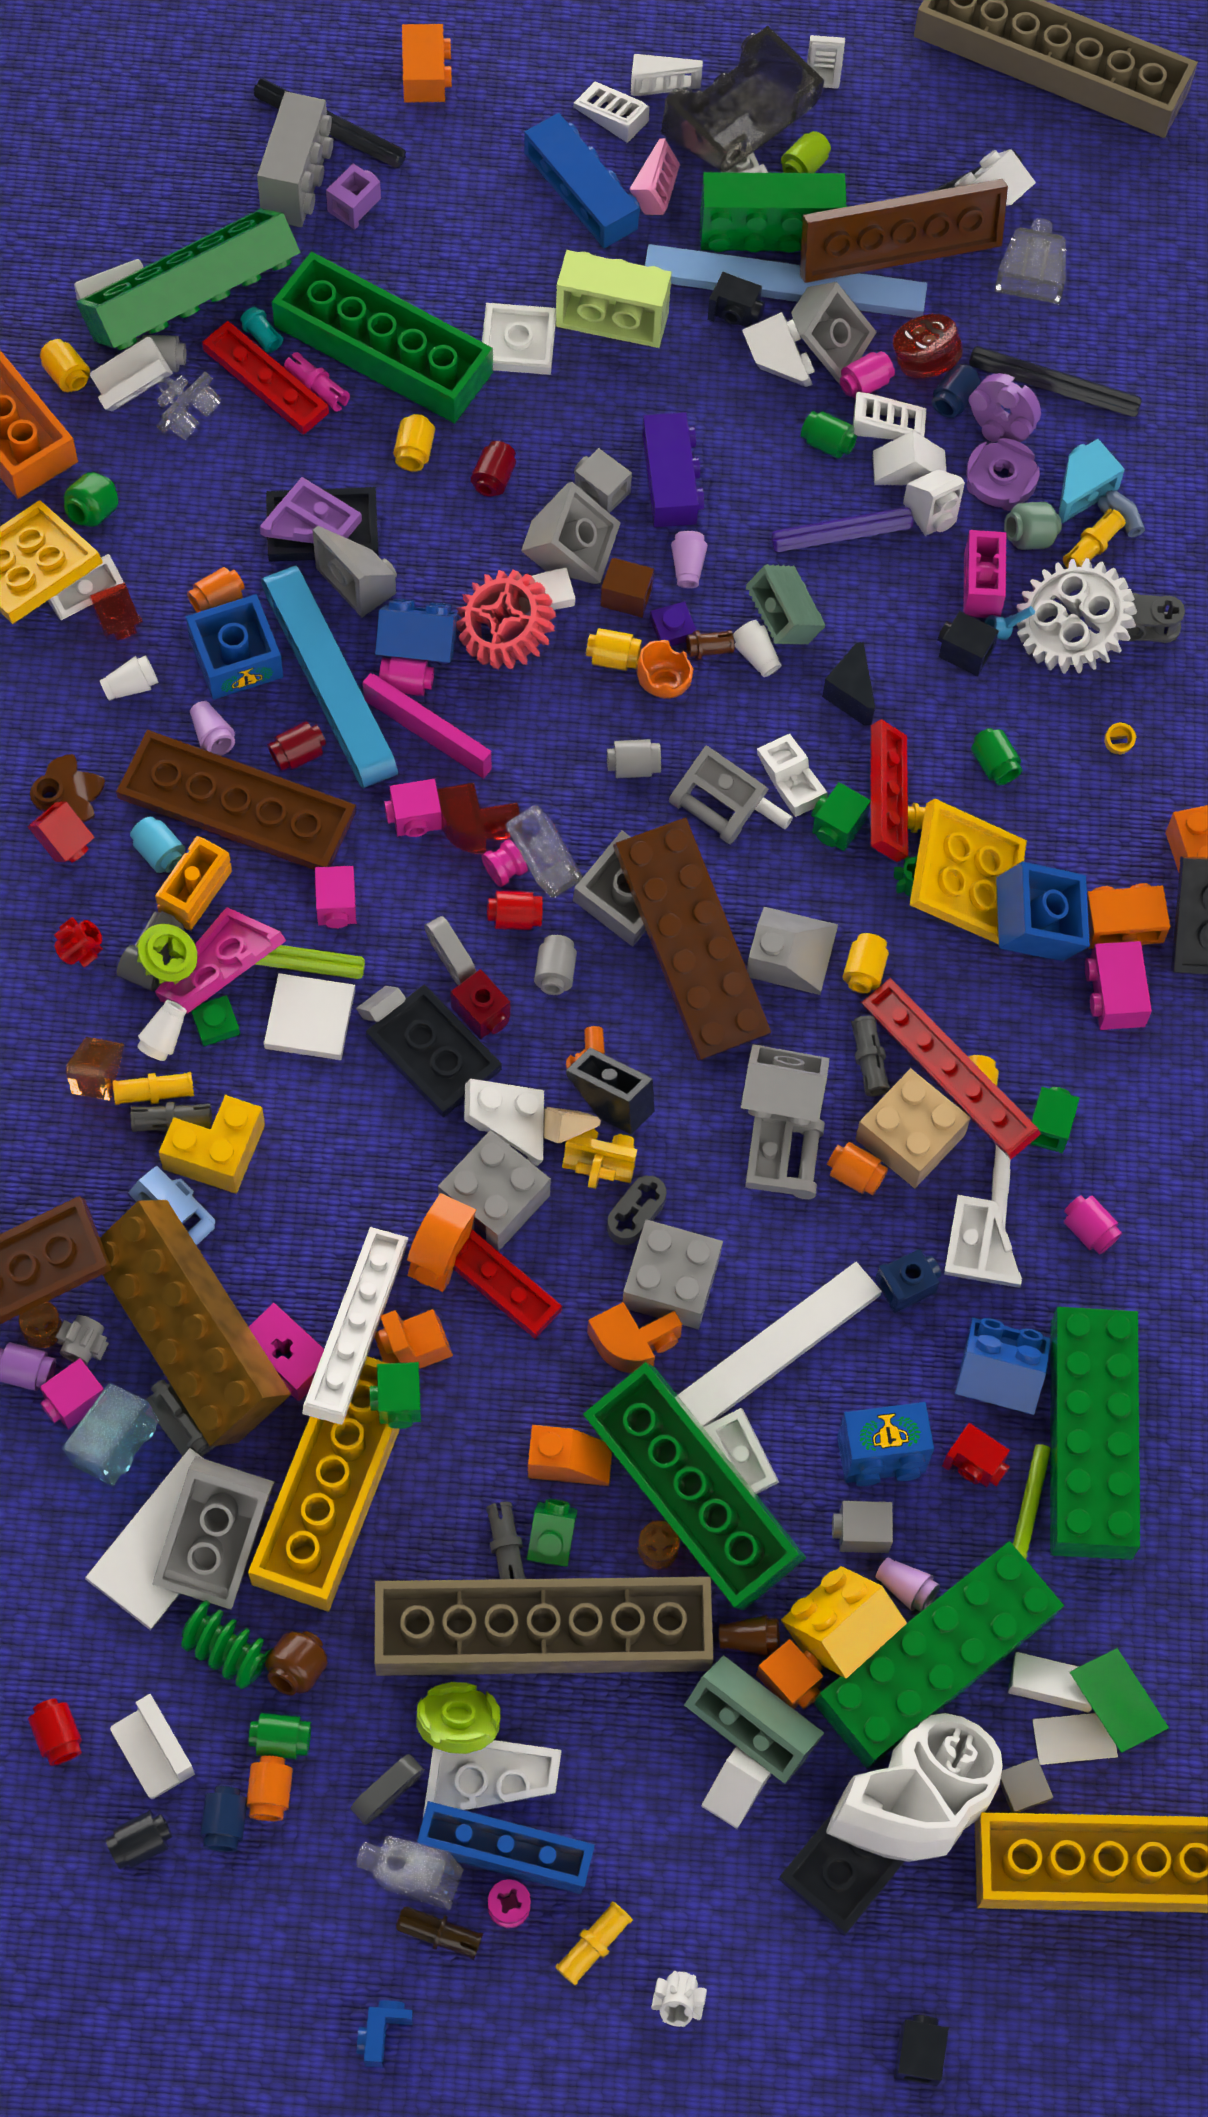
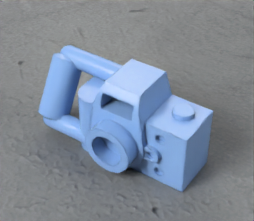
(159, 1186)

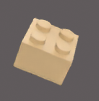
(912, 1128)

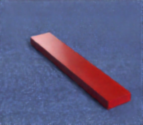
(951, 1068)

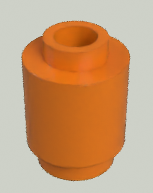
(216, 589)
(857, 1168)
(269, 1788)

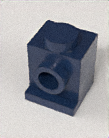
(899, 1288)

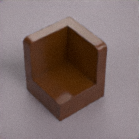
(627, 587)

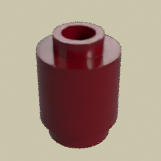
(494, 469)
(297, 746)

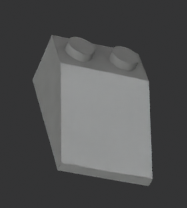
(212, 1532)

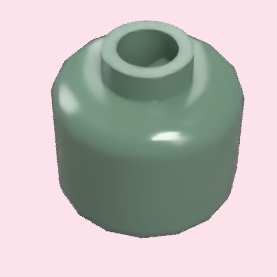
(1032, 525)

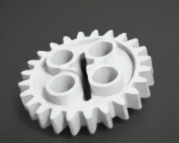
(1098, 592)

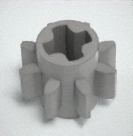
(82, 1339)

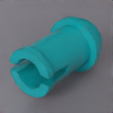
(257, 324)

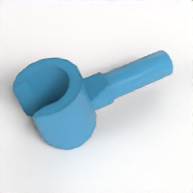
(1005, 625)

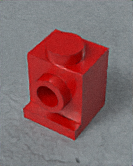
(978, 1457)

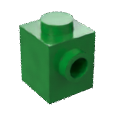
(840, 816)
(397, 1394)

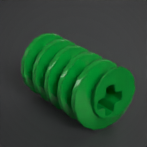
(224, 1646)

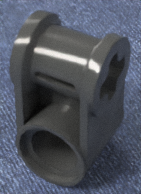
(1152, 619)

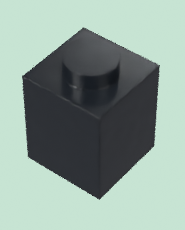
(967, 643)
(921, 2050)

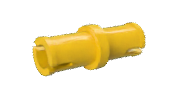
(1095, 539)
(153, 1088)
(593, 1943)

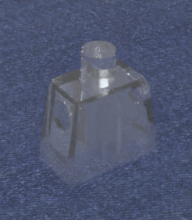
(1034, 264)
(428, 1872)

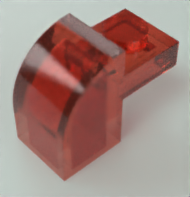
(469, 825)

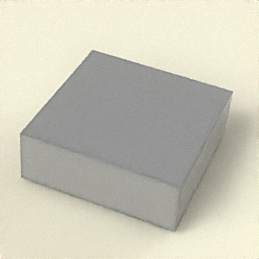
(381, 1003)
(1025, 1786)

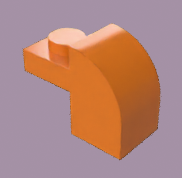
(439, 1241)
(412, 1340)
(626, 1345)

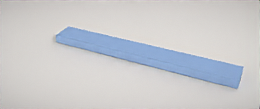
(784, 280)

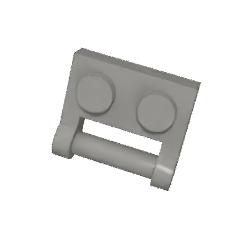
(726, 784)
(771, 1154)

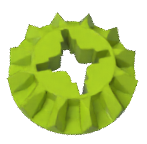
(179, 946)

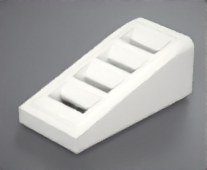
(826, 58)
(663, 74)
(614, 122)
(874, 427)

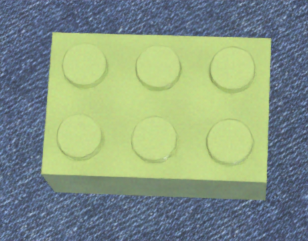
(613, 298)

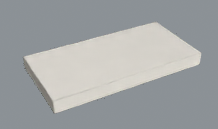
(132, 1560)

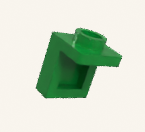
(552, 1532)

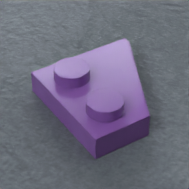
(307, 508)

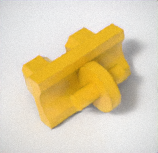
(601, 1158)

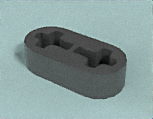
(630, 1204)
(387, 1789)

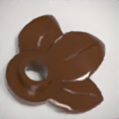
(69, 785)

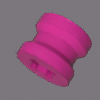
(504, 863)
(506, 1911)

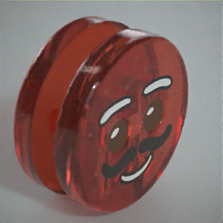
(927, 346)

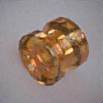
(38, 1318)
(658, 1535)

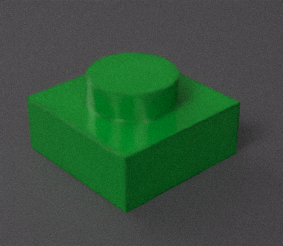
(215, 1021)

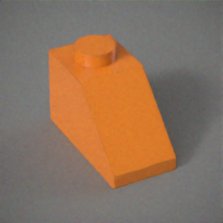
(568, 1456)

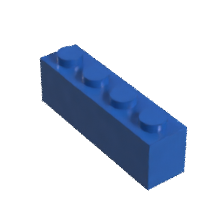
(582, 180)
(507, 1847)

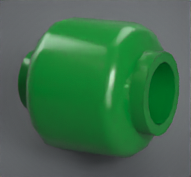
(90, 499)

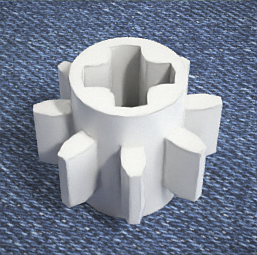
(679, 1999)

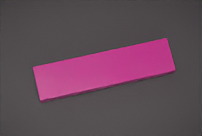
(427, 725)

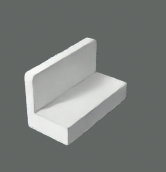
(130, 374)
(152, 1749)

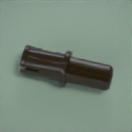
(439, 1932)

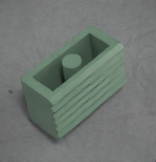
(785, 605)

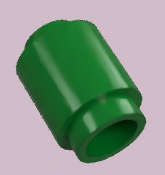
(829, 434)
(996, 756)
(280, 1736)

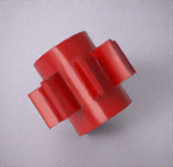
(78, 942)

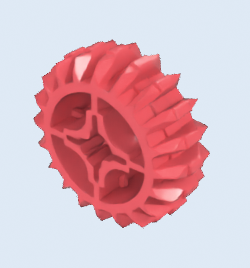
(494, 605)

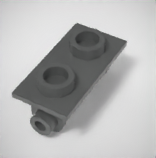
(176, 1420)

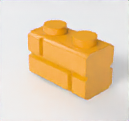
(194, 882)

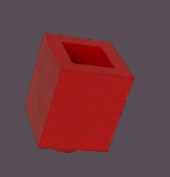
(61, 833)

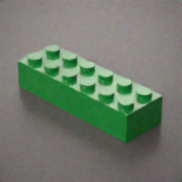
(188, 278)
(383, 337)
(1094, 1434)
(694, 1486)
(939, 1654)

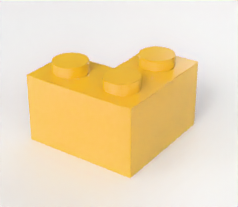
(215, 1154)

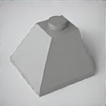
(832, 326)
(572, 535)
(353, 570)
(791, 950)

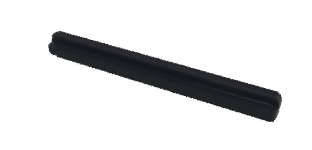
(341, 128)
(1056, 381)

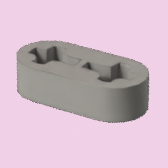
(450, 949)

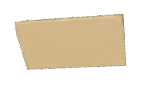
(565, 1124)

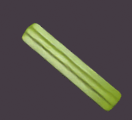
(315, 961)

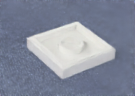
(520, 337)
(309, 1016)

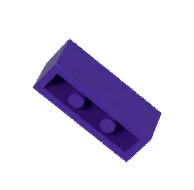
(672, 469)

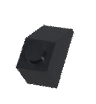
(613, 1090)

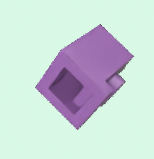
(353, 195)

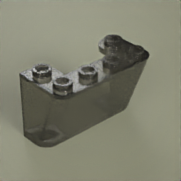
(745, 105)

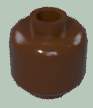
(296, 1662)

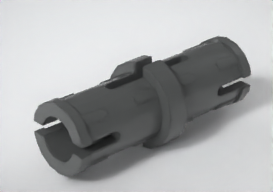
(870, 1056)
(161, 1116)
(505, 1541)

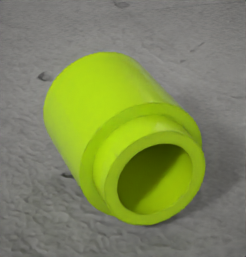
(806, 154)

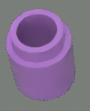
(25, 1366)

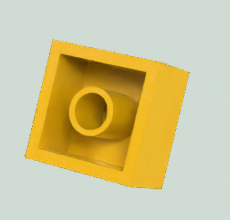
(843, 1621)

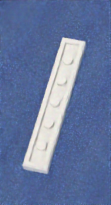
(355, 1326)
(780, 1344)

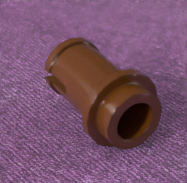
(709, 644)

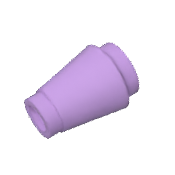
(688, 556)
(211, 729)
(908, 1584)

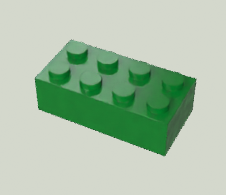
(763, 208)

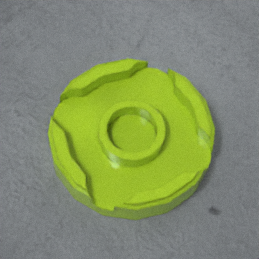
(458, 1718)

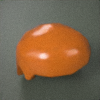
(663, 670)

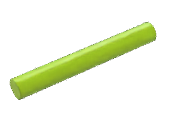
(1031, 1498)

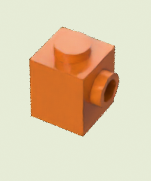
(792, 1675)

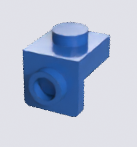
(372, 2039)

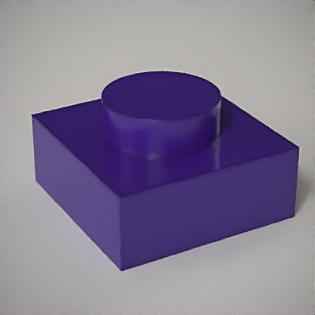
(672, 623)

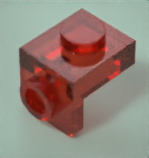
(116, 612)

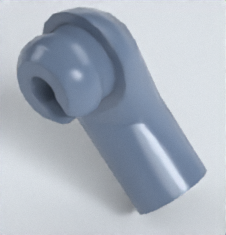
(1128, 509)

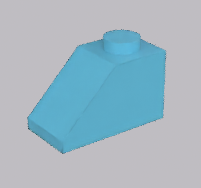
(1088, 477)

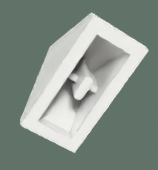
(906, 460)
(736, 1788)

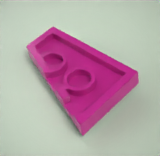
(223, 954)

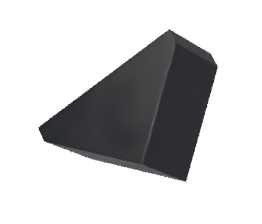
(850, 686)

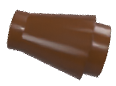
(752, 1635)

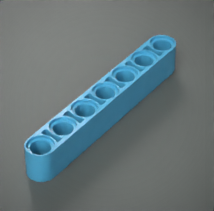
(329, 677)

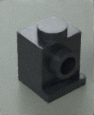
(736, 301)

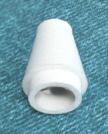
(757, 647)
(129, 679)
(162, 1031)

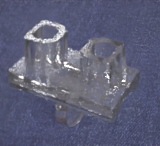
(177, 416)

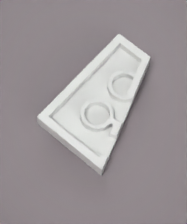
(492, 1775)

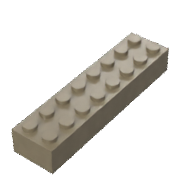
(1064, 56)
(543, 1626)

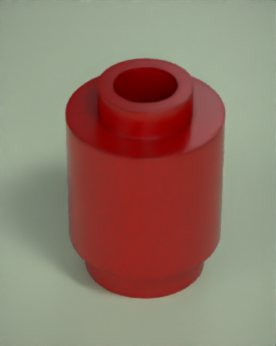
(515, 910)
(55, 1731)

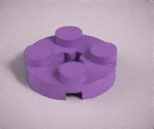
(994, 420)
(1000, 491)

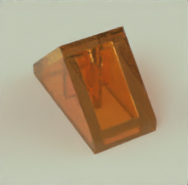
(94, 1068)

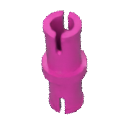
(317, 381)

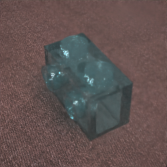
(111, 1434)

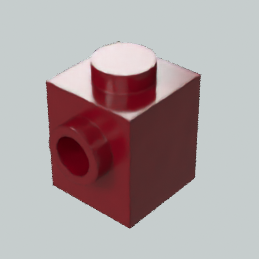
(481, 1005)

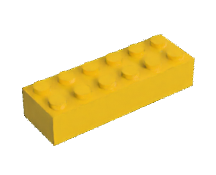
(324, 1501)
(1092, 1862)

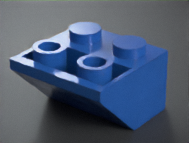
(417, 631)
(1003, 1365)

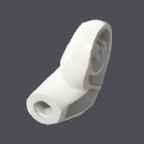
(926, 1797)

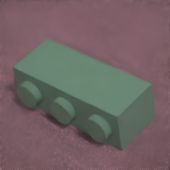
(753, 1719)

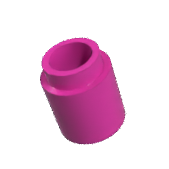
(867, 374)
(407, 674)
(1092, 1224)

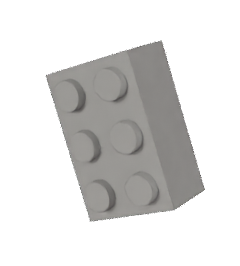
(295, 157)

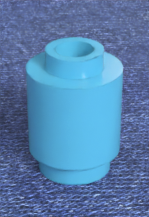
(157, 844)

